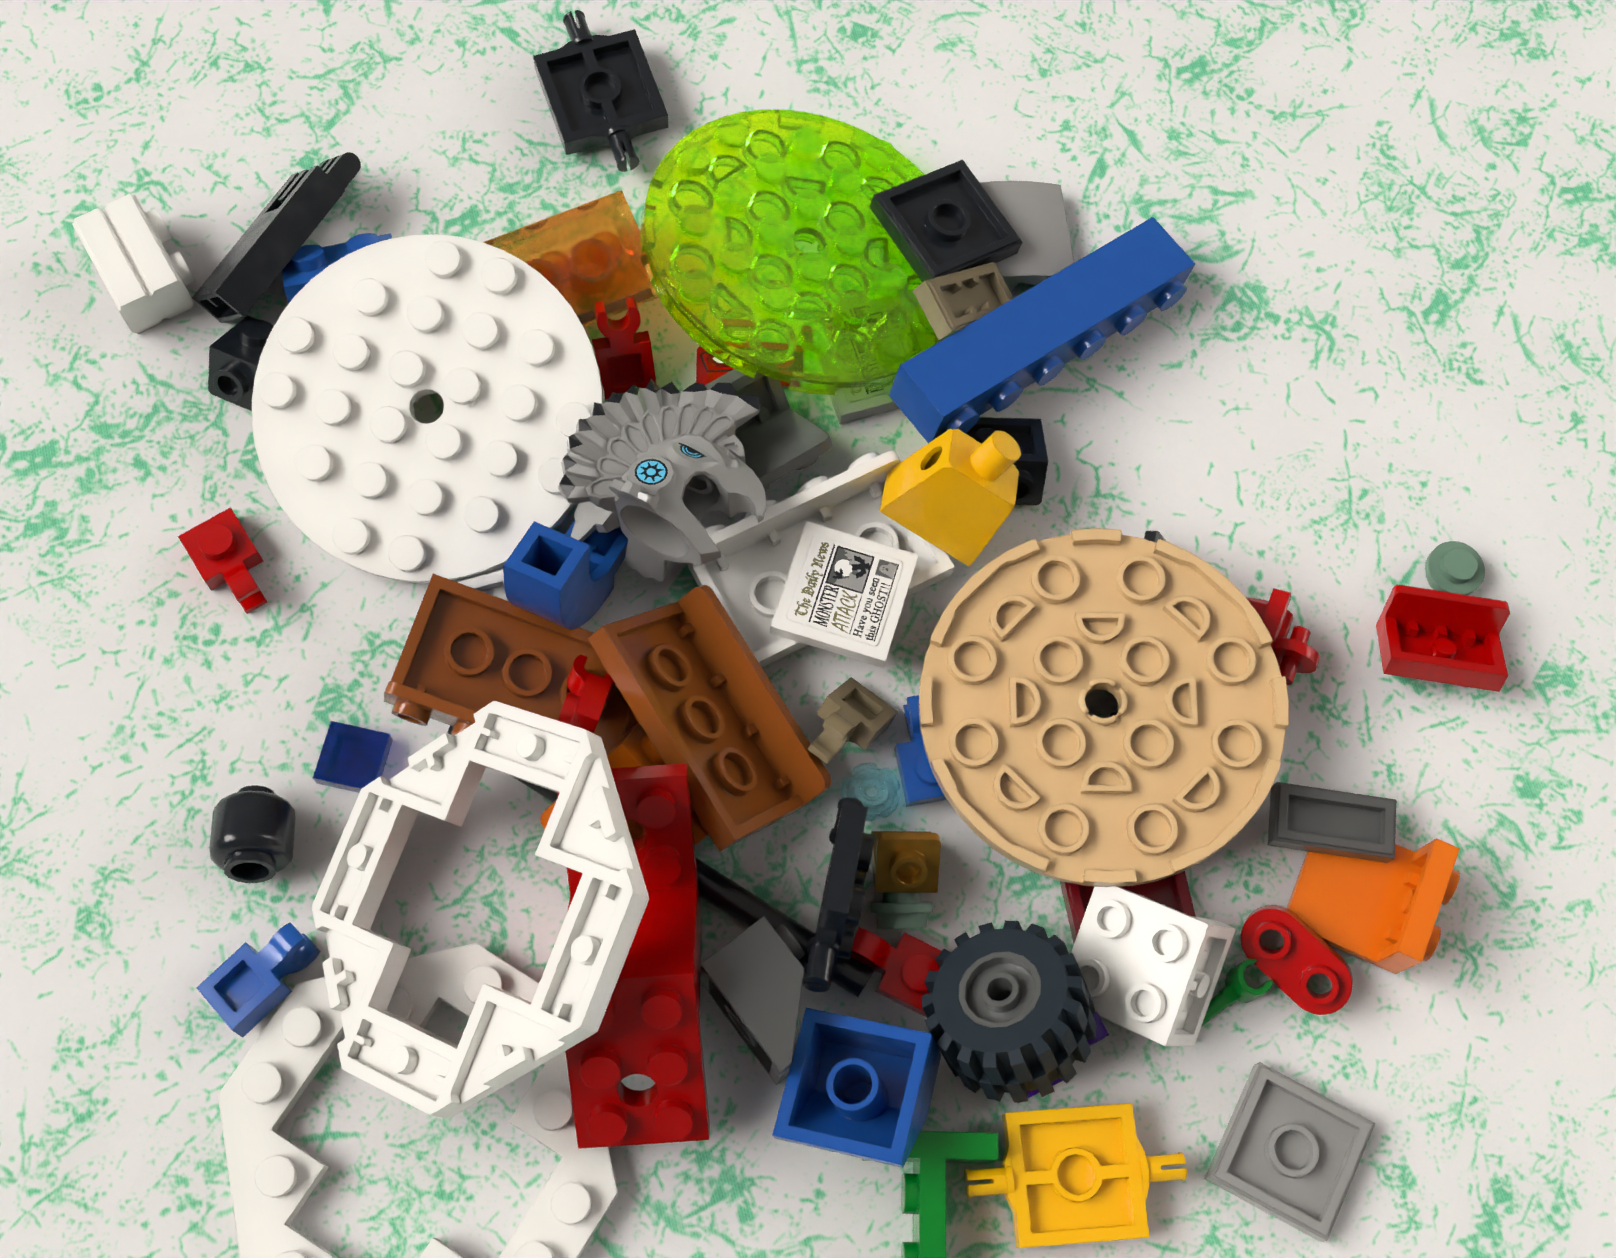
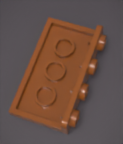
(485, 650)
(714, 709)

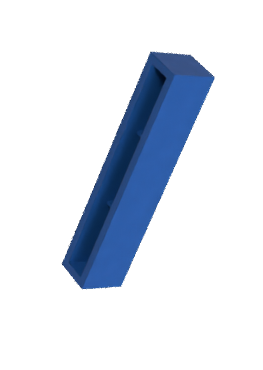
(1041, 331)

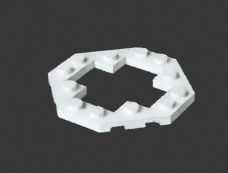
(504, 1031)
(276, 1177)

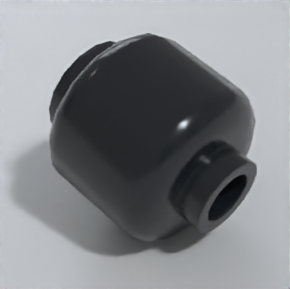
(252, 834)

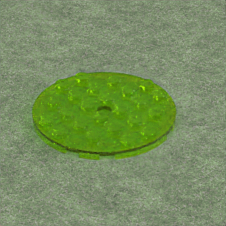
(728, 264)

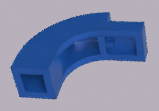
(561, 575)

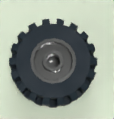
(1009, 1011)

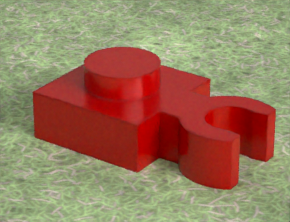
(623, 353)

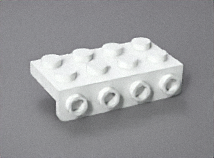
(760, 554)

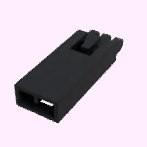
(275, 238)

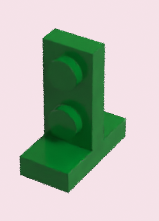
(925, 1189)

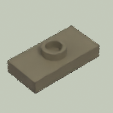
(961, 297)

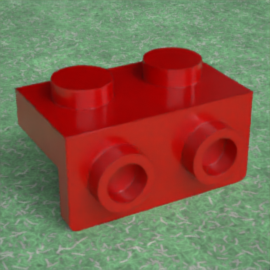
(1443, 637)

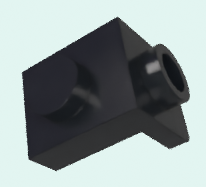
(236, 359)

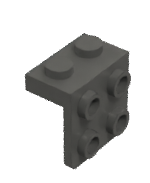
(778, 436)

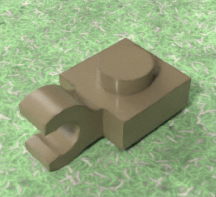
(850, 716)

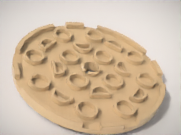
(1087, 792)

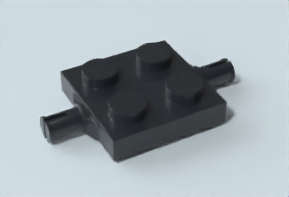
(600, 91)
(841, 896)

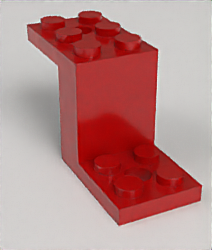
(656, 1001)

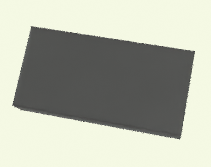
(1332, 822)

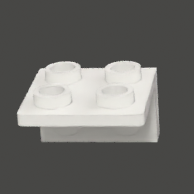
(1150, 964)

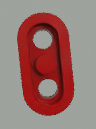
(1297, 960)

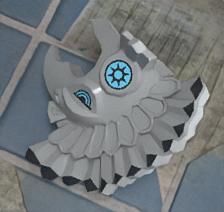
(657, 467)

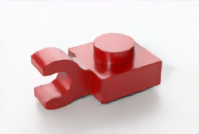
(225, 555)
(588, 697)
(901, 967)

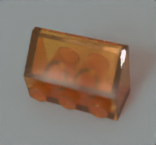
(587, 255)

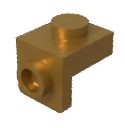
(906, 861)

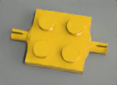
(1075, 1175)

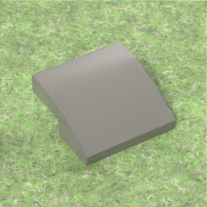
(1041, 223)

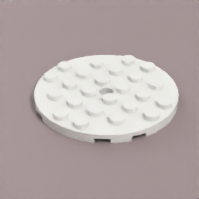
(373, 340)

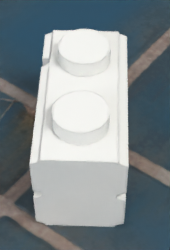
(134, 263)

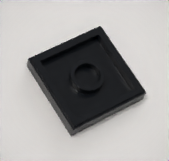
(945, 222)

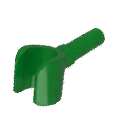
(1235, 990)

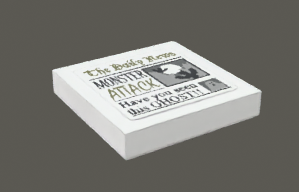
(844, 594)

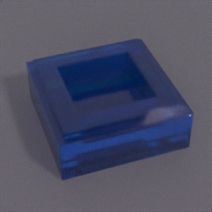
(352, 757)

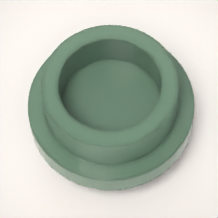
(1454, 568)
(901, 911)

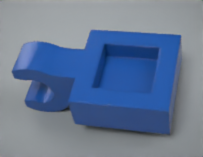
(914, 768)
(251, 981)

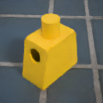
(955, 491)

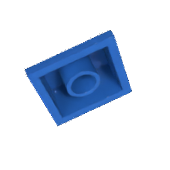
(858, 1087)

